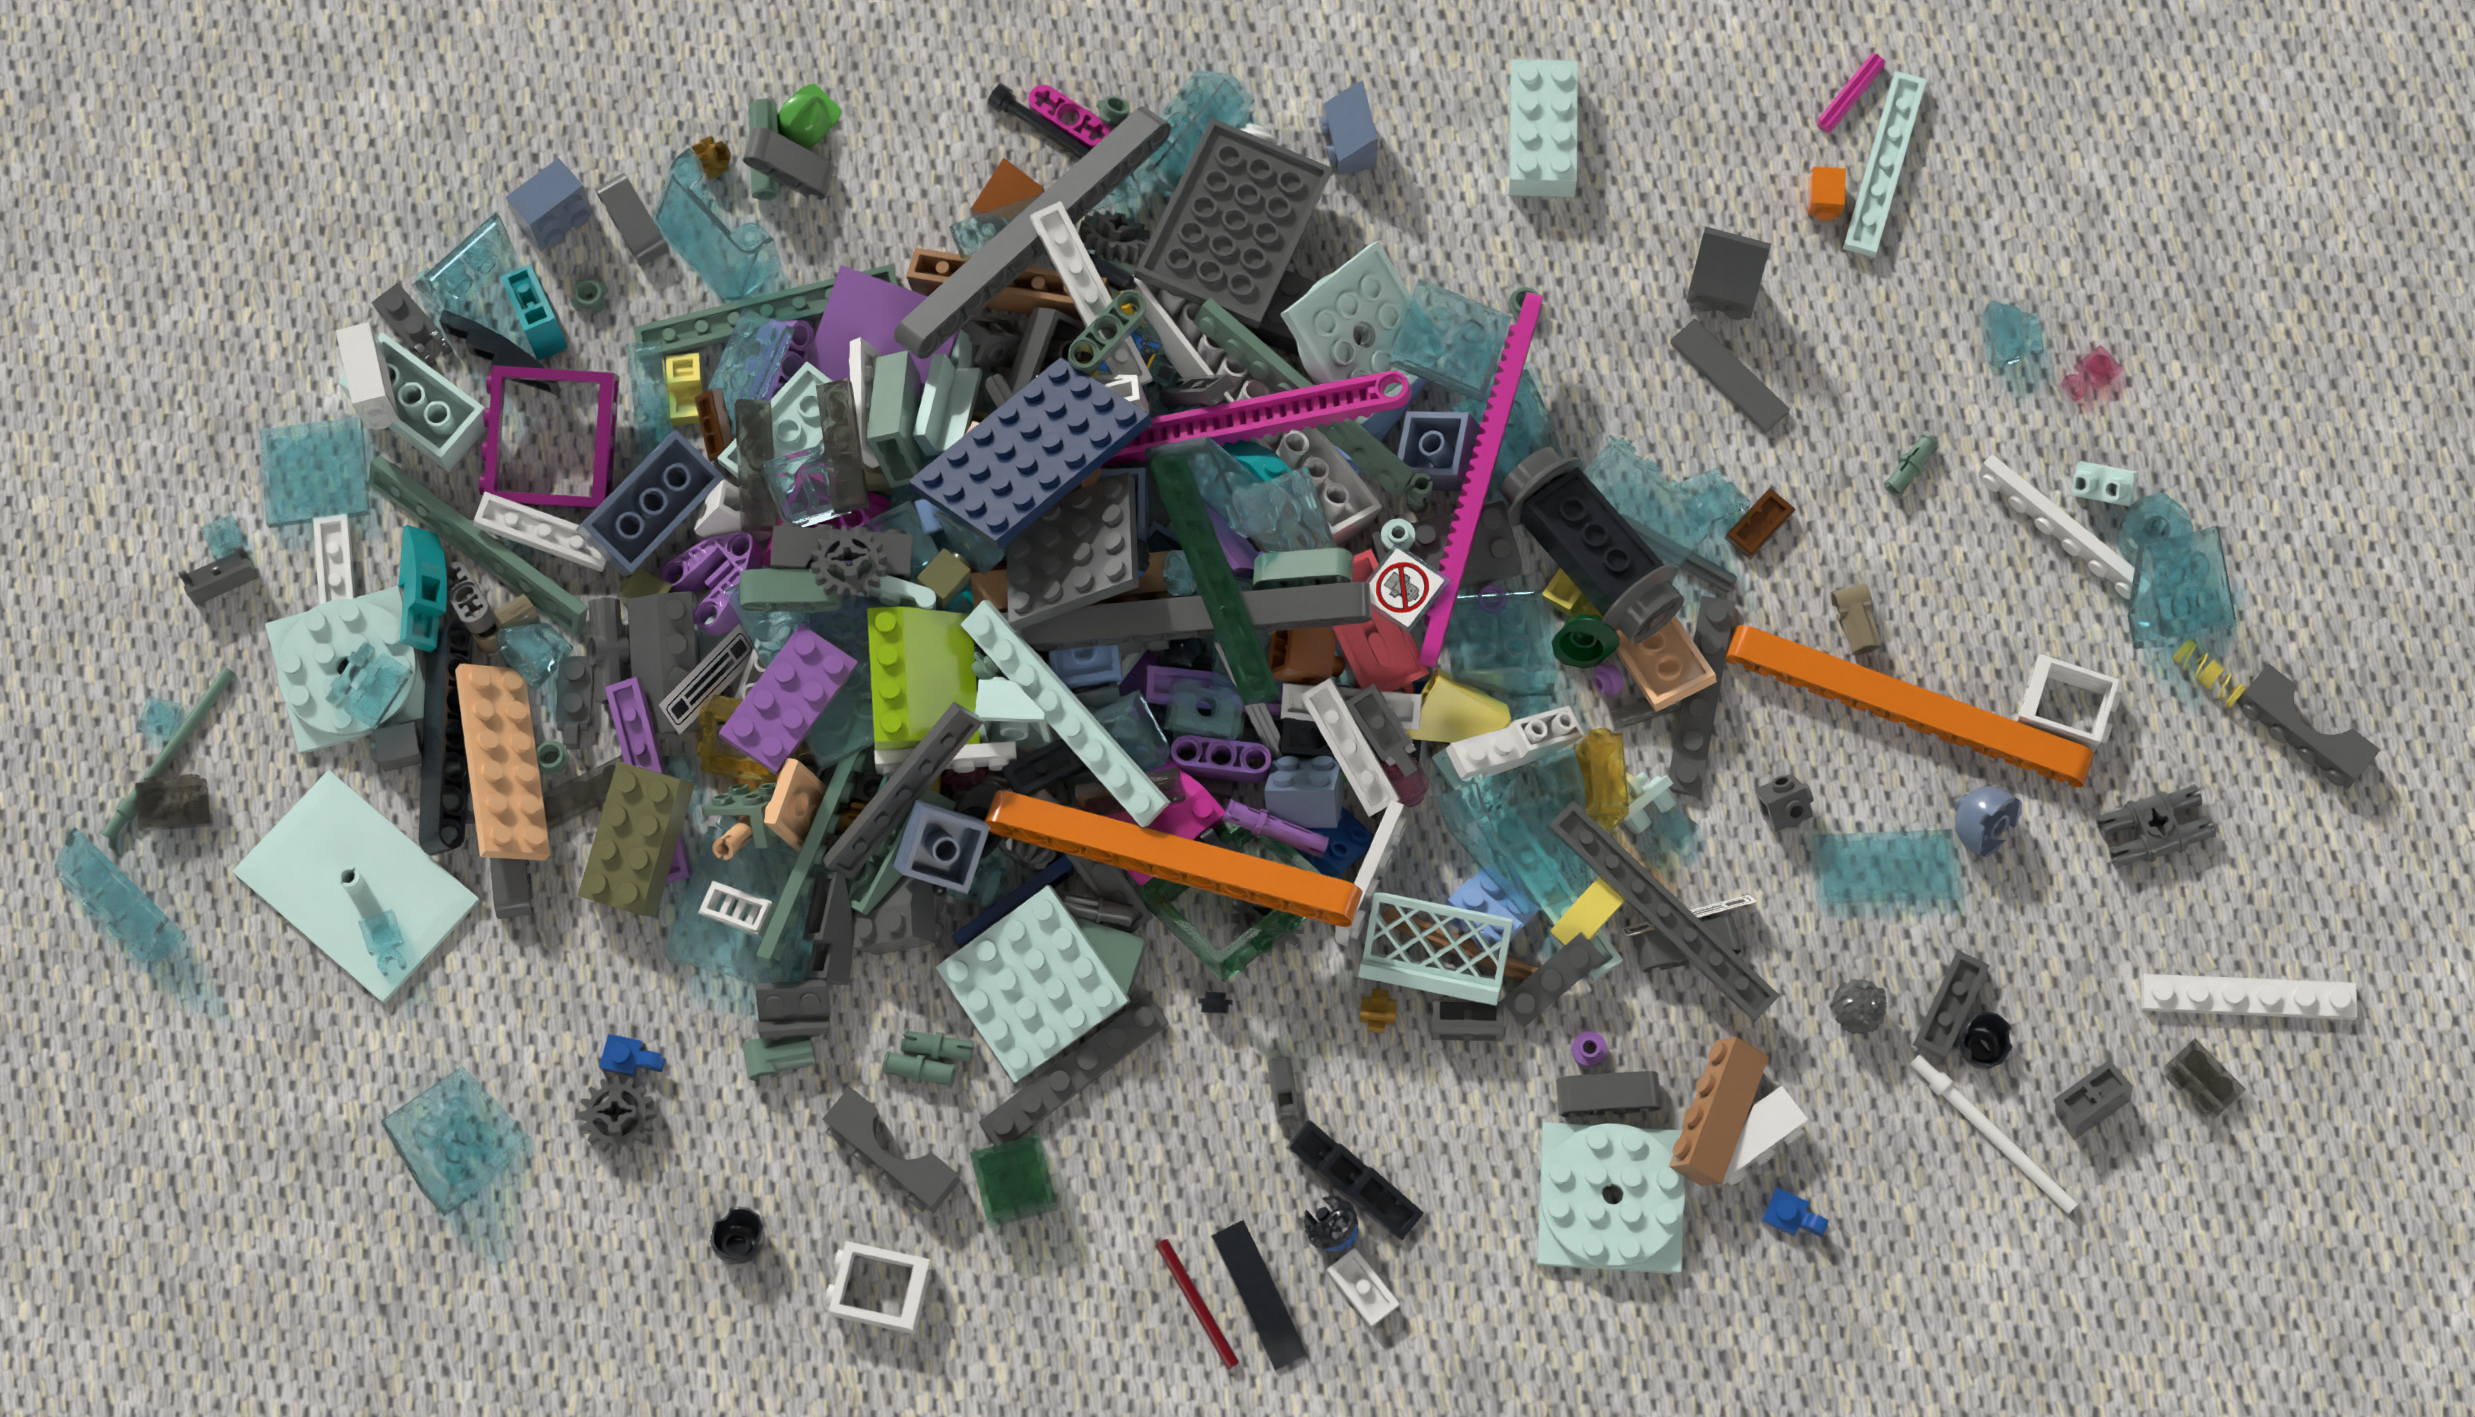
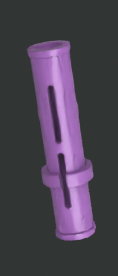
(1261, 823)

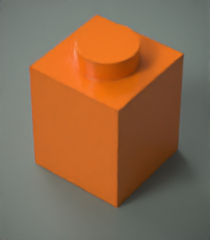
(1826, 193)

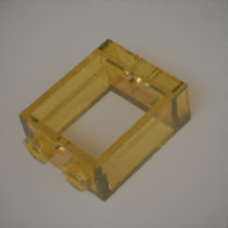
(721, 709)
(1604, 774)

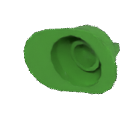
(808, 116)

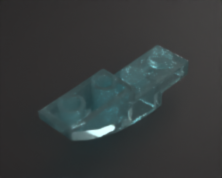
(649, 396)

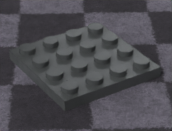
(1074, 553)

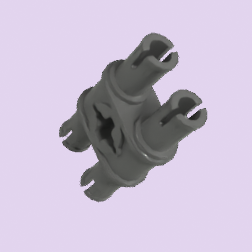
(2150, 841)

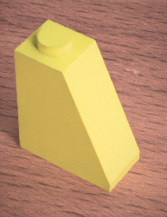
(1457, 711)

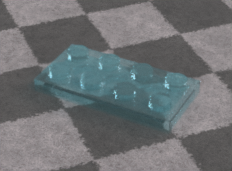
(1885, 867)

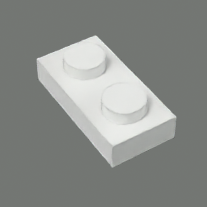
(1363, 1287)

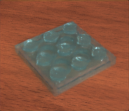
(314, 471)

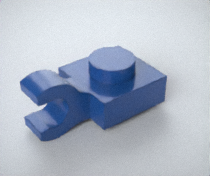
(626, 1054)
(1789, 1213)

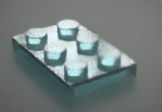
(751, 358)

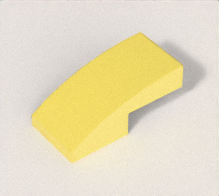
(684, 383)
(1567, 597)
(1588, 913)

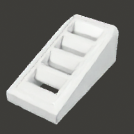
(757, 919)

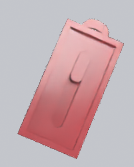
(1377, 649)

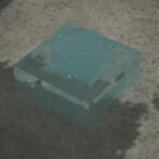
(223, 536)
(160, 717)

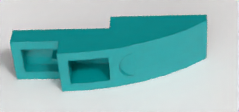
(424, 587)

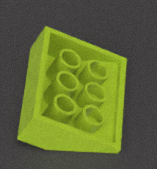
(917, 672)

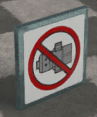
(1405, 588)

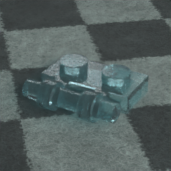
(376, 691)

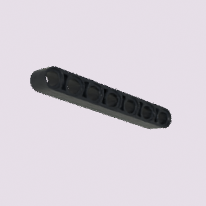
(443, 744)

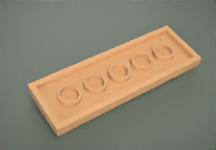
(502, 763)

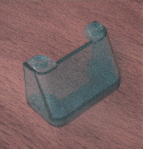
(727, 261)

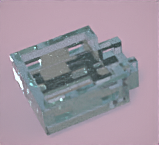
(801, 486)

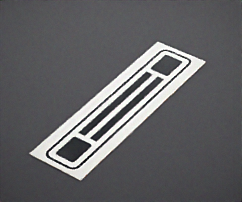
(707, 679)
(1699, 912)

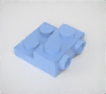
(1087, 665)
(1484, 896)

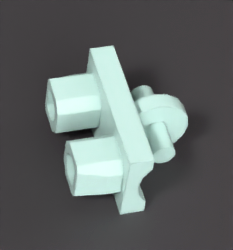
(2104, 483)
(1655, 791)

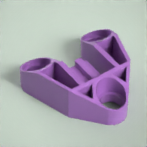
(716, 565)

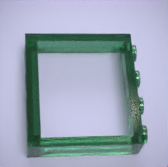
(1255, 941)

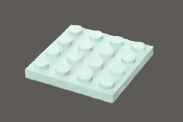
(1032, 984)

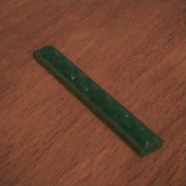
(1214, 580)

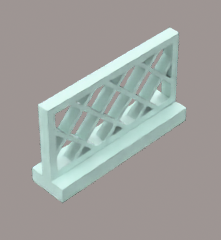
(1428, 976)

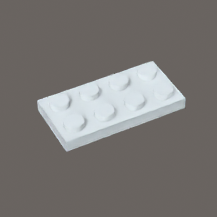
(1375, 864)

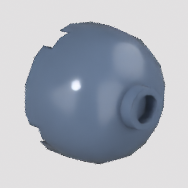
(1984, 814)

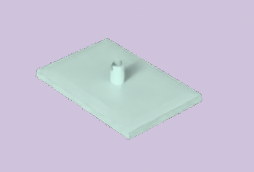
(346, 862)

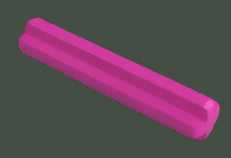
(1851, 93)

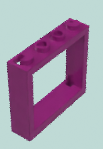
(604, 443)

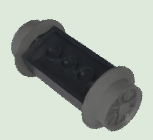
(1592, 544)

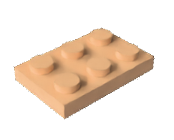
(1666, 665)
(795, 803)

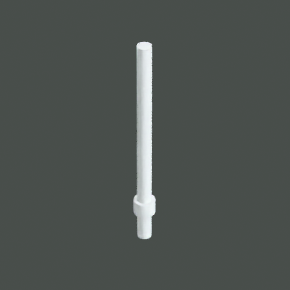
(1943, 1085)

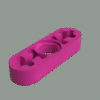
(1067, 105)

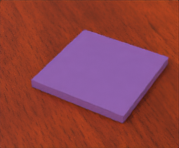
(867, 310)

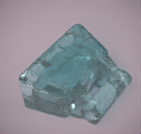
(2005, 337)
(1723, 499)
(530, 654)

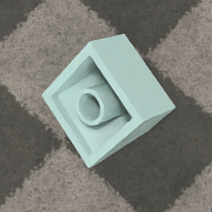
(1010, 715)

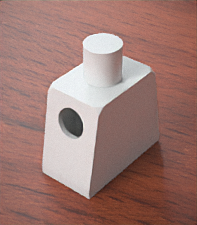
(721, 514)

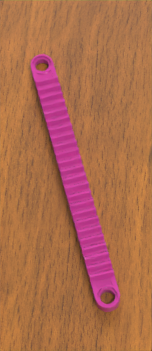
(1271, 414)
(1480, 474)

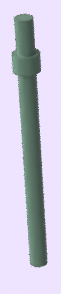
(127, 807)

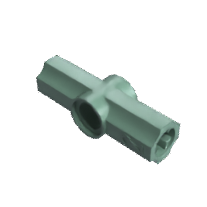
(763, 114)

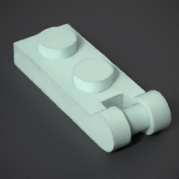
(898, 591)

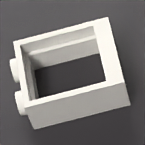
(367, 376)
(2077, 676)
(914, 1298)

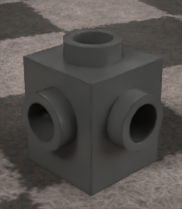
(1784, 802)

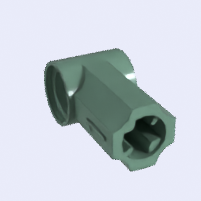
(772, 1056)

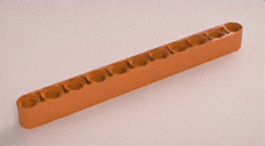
(1910, 704)
(1174, 858)

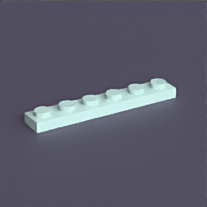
(1884, 164)

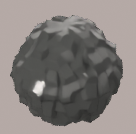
(1859, 1006)

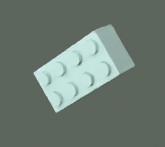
(1543, 128)
(430, 408)

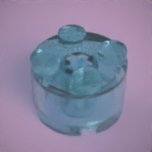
(2149, 515)

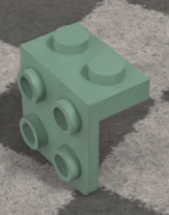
(746, 801)

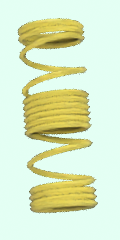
(2210, 673)

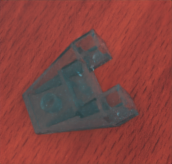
(1515, 841)

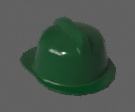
(1584, 641)

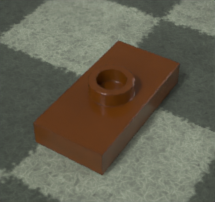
(714, 422)
(1760, 523)

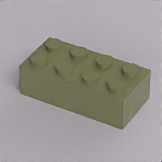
(636, 839)

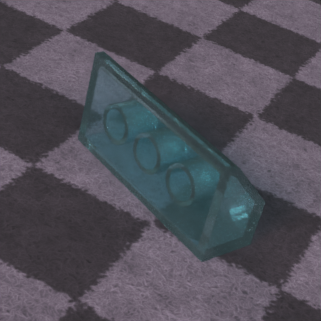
(1199, 99)
(117, 898)

